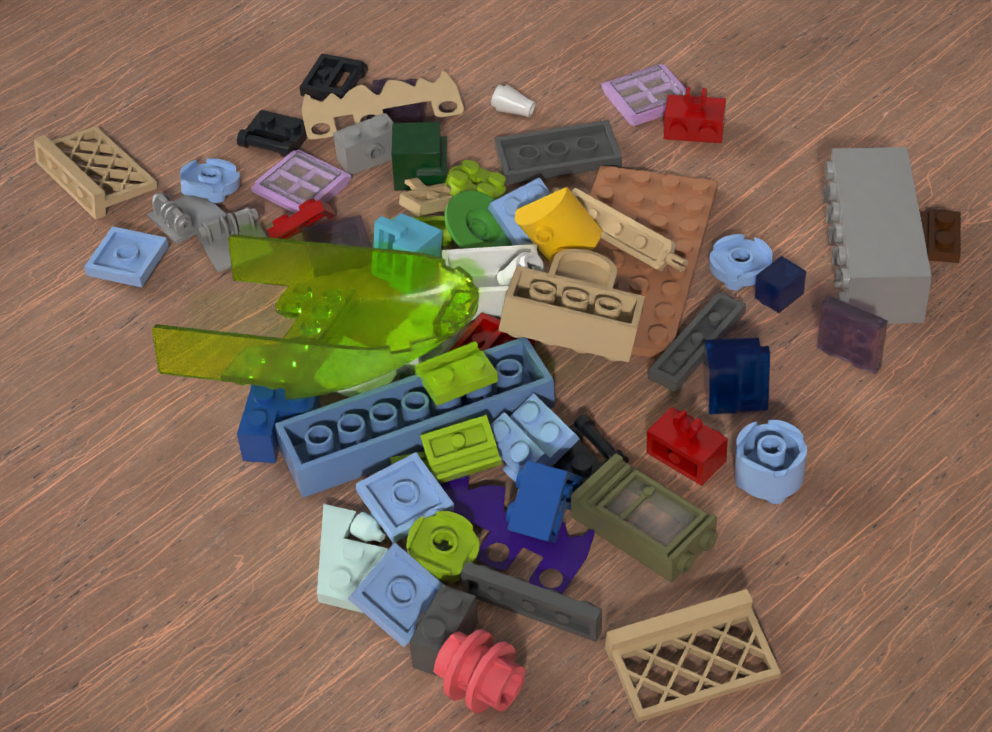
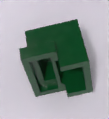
(418, 153)

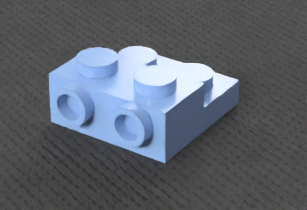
(531, 435)

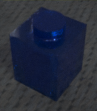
(780, 284)

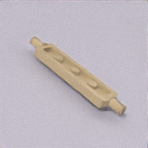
(631, 235)

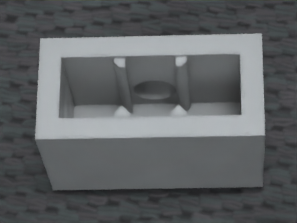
(364, 144)

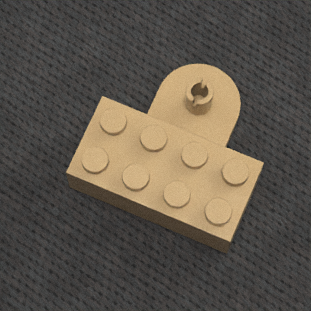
(573, 306)

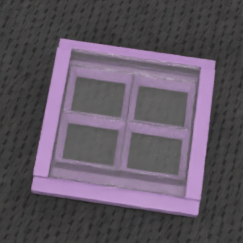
(643, 93)
(300, 179)

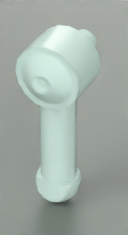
(367, 528)

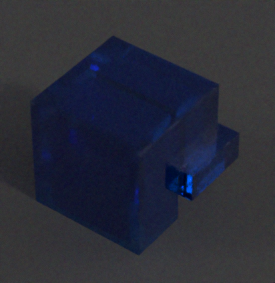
(736, 375)

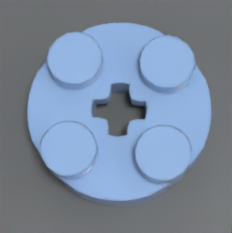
(209, 180)
(739, 274)

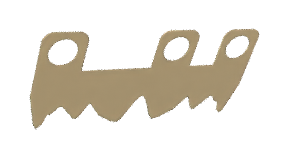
(363, 102)

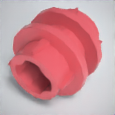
(479, 671)

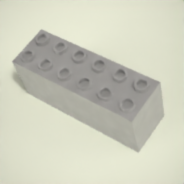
(877, 233)

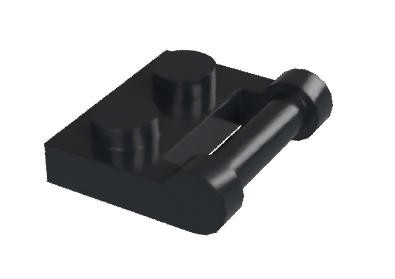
(328, 72)
(273, 133)
(578, 458)

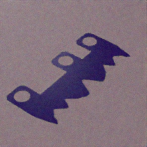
(486, 509)

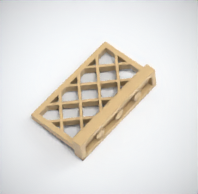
(76, 178)
(684, 625)

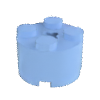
(770, 460)

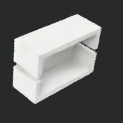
(484, 266)

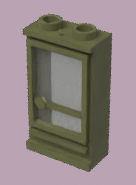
(643, 518)

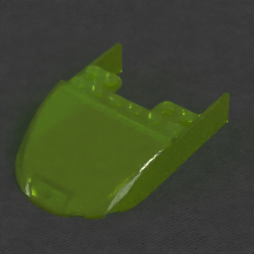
(354, 312)

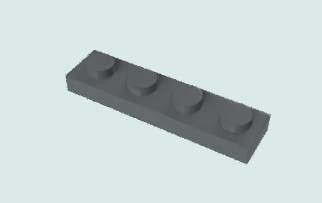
(687, 349)
(532, 601)

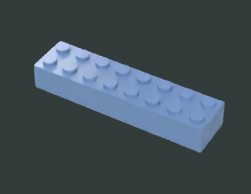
(369, 428)

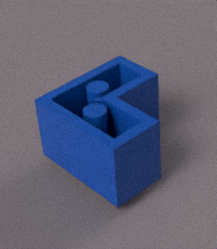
(257, 427)
(541, 500)

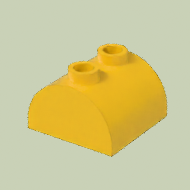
(558, 224)

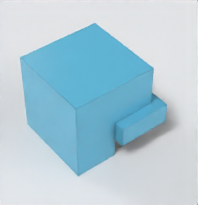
(407, 234)

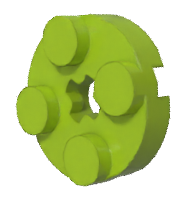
(474, 178)
(434, 529)

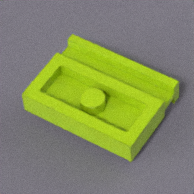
(456, 373)
(461, 449)

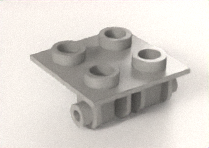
(183, 216)
(215, 235)

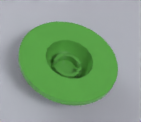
(472, 223)

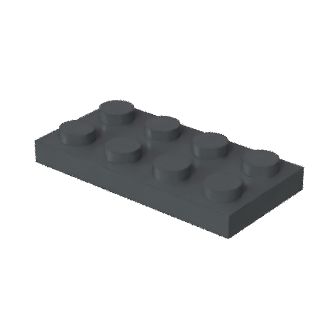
(557, 151)

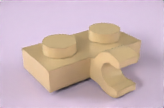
(424, 199)

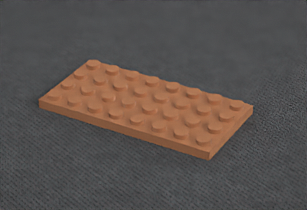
(675, 209)

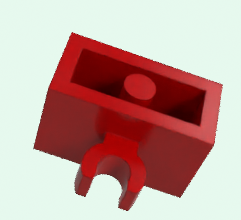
(694, 117)
(687, 445)

